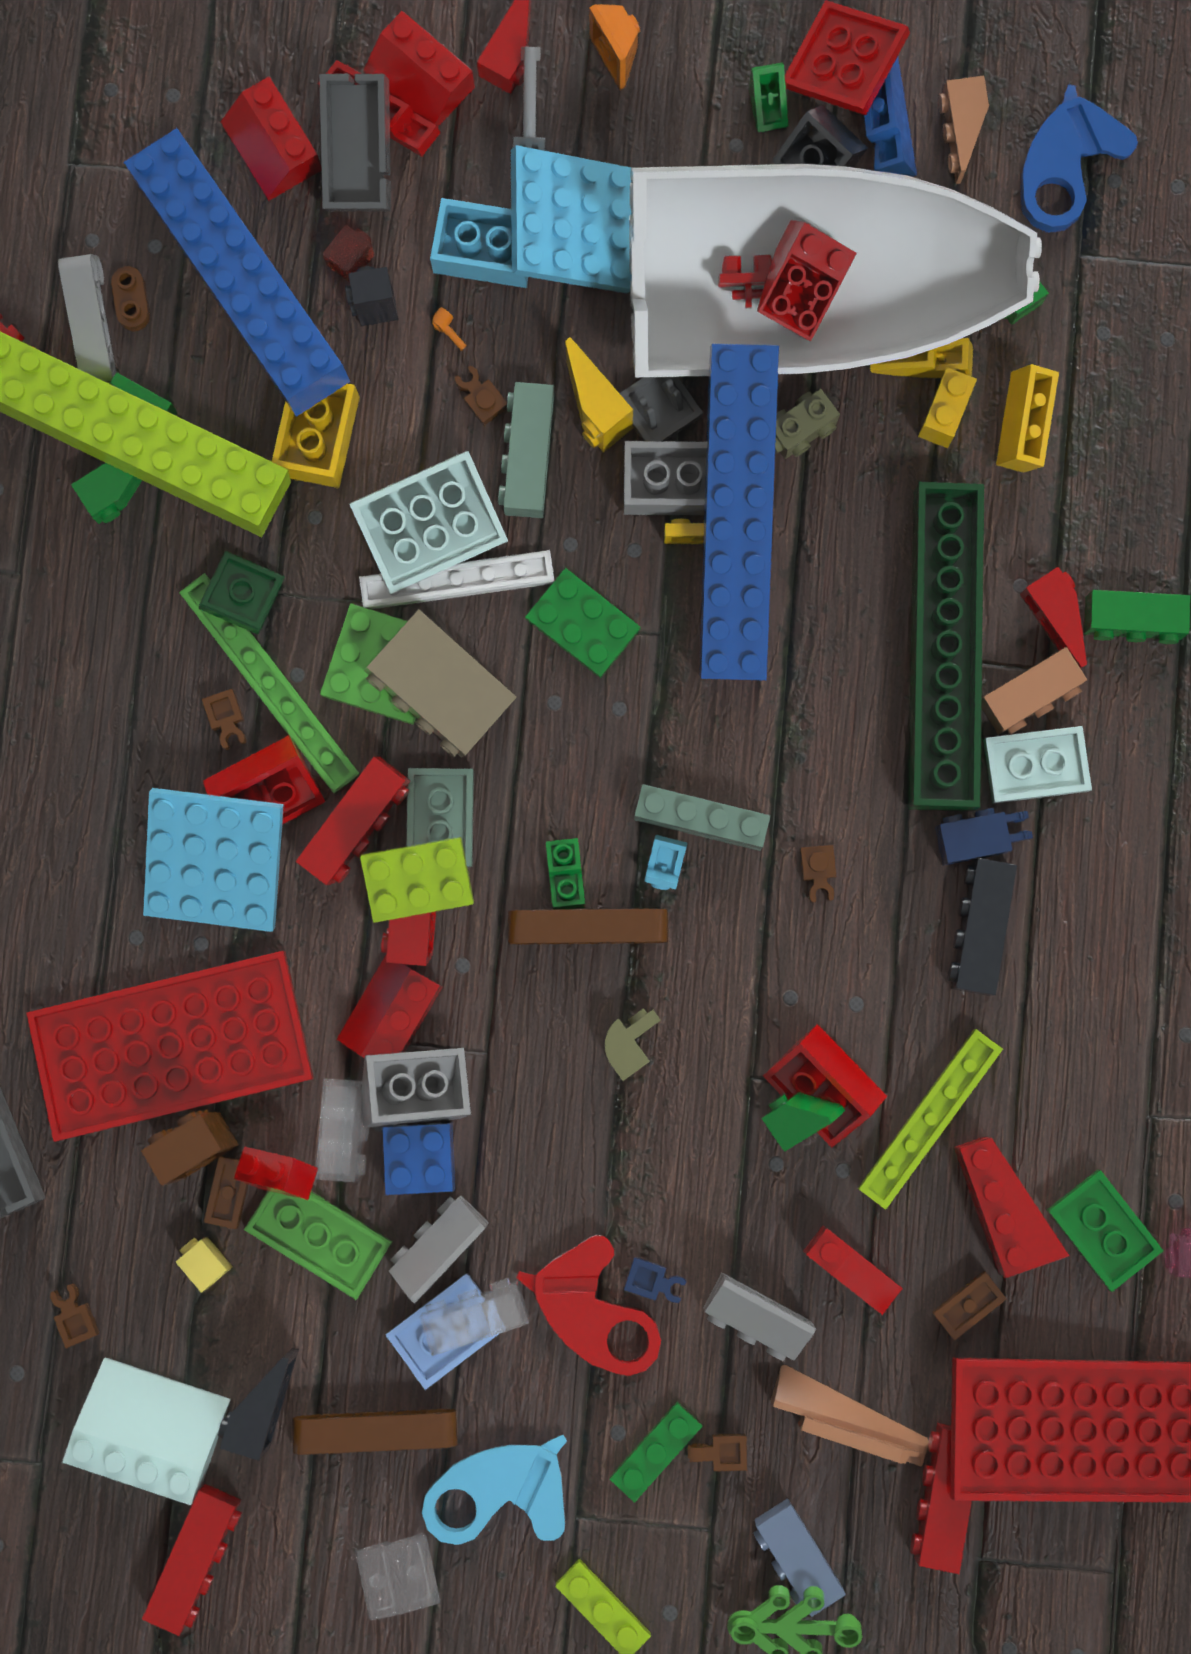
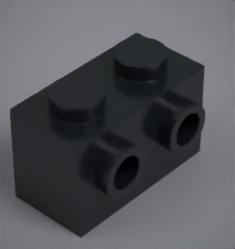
(371, 296)

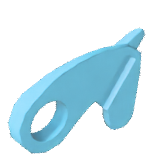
(501, 1474)

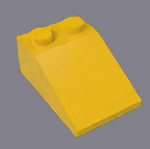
(600, 406)

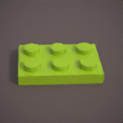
(417, 879)

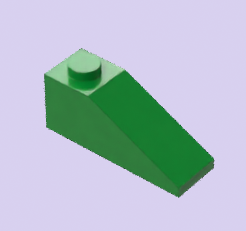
(106, 492)

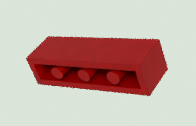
(353, 821)
(942, 1519)
(191, 1560)

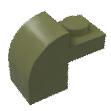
(621, 1046)

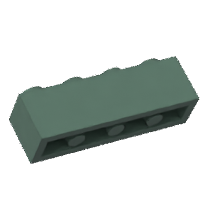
(528, 450)
(702, 817)

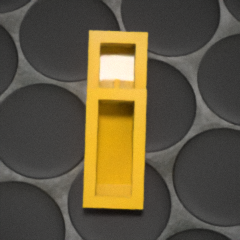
(931, 363)

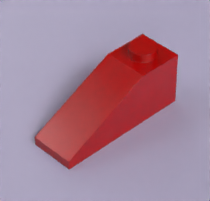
(501, 58)
(1057, 610)
(852, 1270)

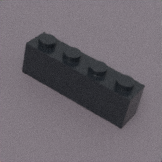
(983, 926)

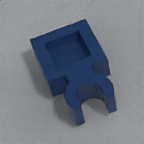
(648, 1279)

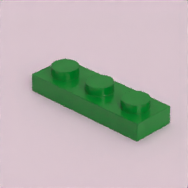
(655, 1451)

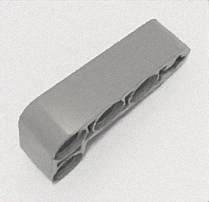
(86, 314)

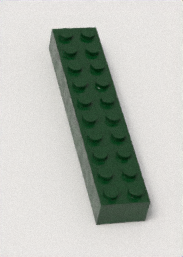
(946, 647)

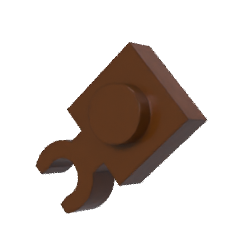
(482, 399)
(224, 714)
(818, 866)
(76, 1321)

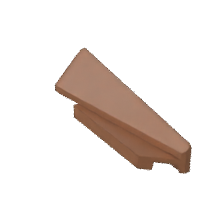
(845, 1420)

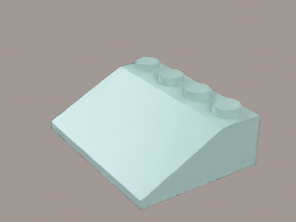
(428, 522)
(147, 1431)

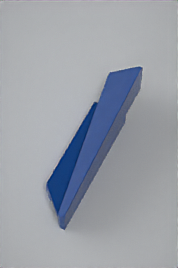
(889, 127)

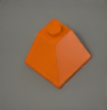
(614, 39)

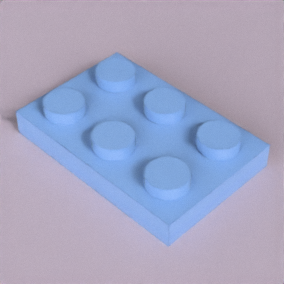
(412, 1345)

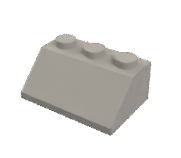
(414, 1087)
(437, 1246)
(758, 1318)

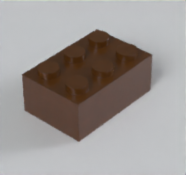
(189, 1147)

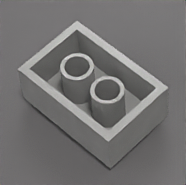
(664, 478)

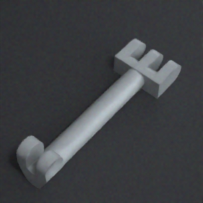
(529, 139)

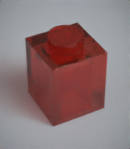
(348, 252)

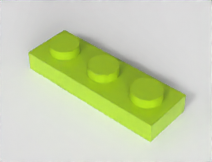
(602, 1609)

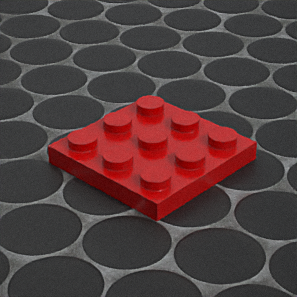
(846, 57)

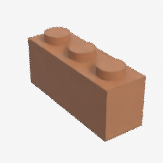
(1033, 692)

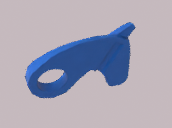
(1055, 155)

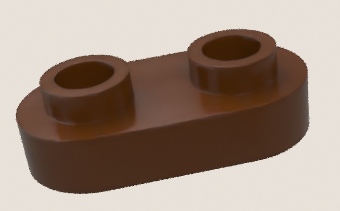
(129, 297)

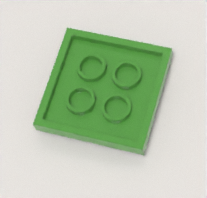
(360, 641)

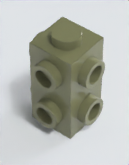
(805, 422)

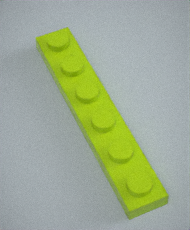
(930, 1119)

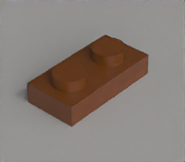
(226, 1195)
(969, 1305)

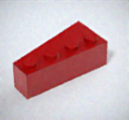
(1009, 1217)

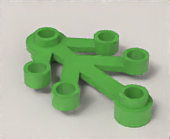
(751, 1626)

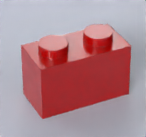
(276, 1173)

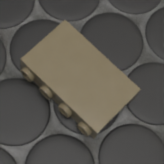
(439, 685)

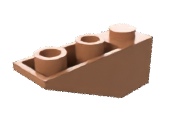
(964, 107)

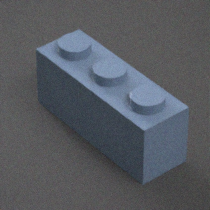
(796, 1554)

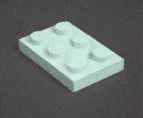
(1037, 764)

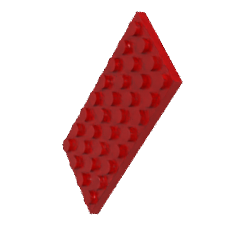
(169, 1046)
(1070, 1430)

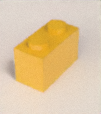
(947, 407)

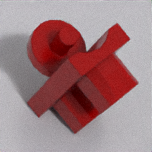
(732, 277)

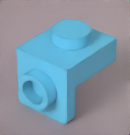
(665, 863)

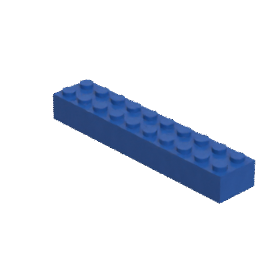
(237, 272)
(738, 511)

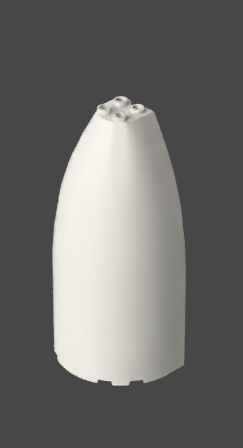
(921, 275)

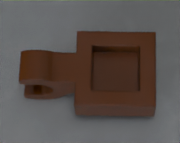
(726, 1452)

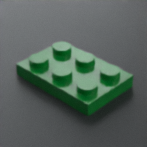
(583, 623)
(1105, 1230)

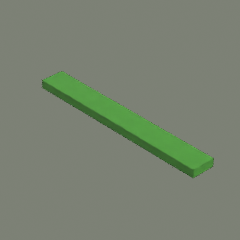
(276, 693)

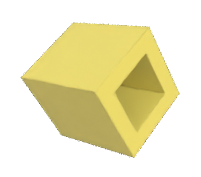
(203, 1263)

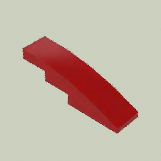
(405, 125)

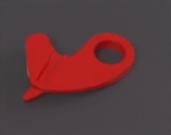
(580, 1320)

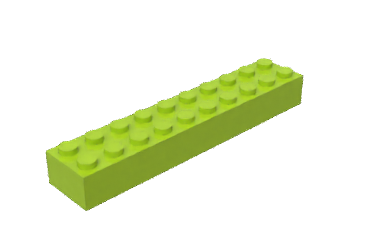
(139, 437)

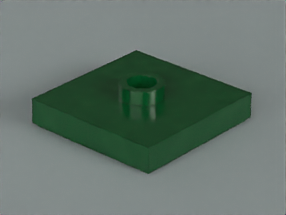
(241, 592)

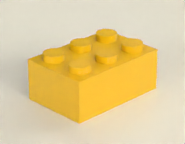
(318, 439)

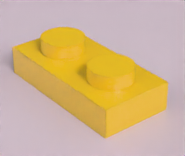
(683, 532)

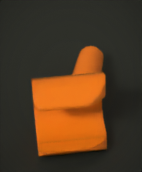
(441, 323)

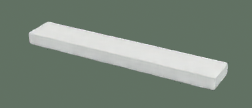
(464, 580)

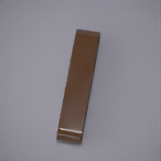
(588, 926)
(374, 1431)

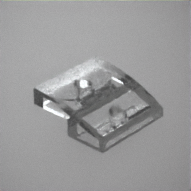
(397, 1577)

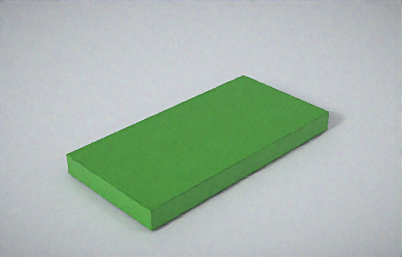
(320, 1239)

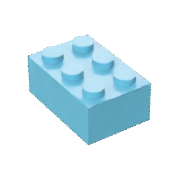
(474, 243)

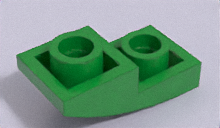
(565, 874)

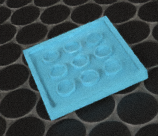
(570, 219)
(212, 859)

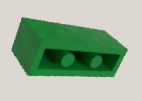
(1137, 616)

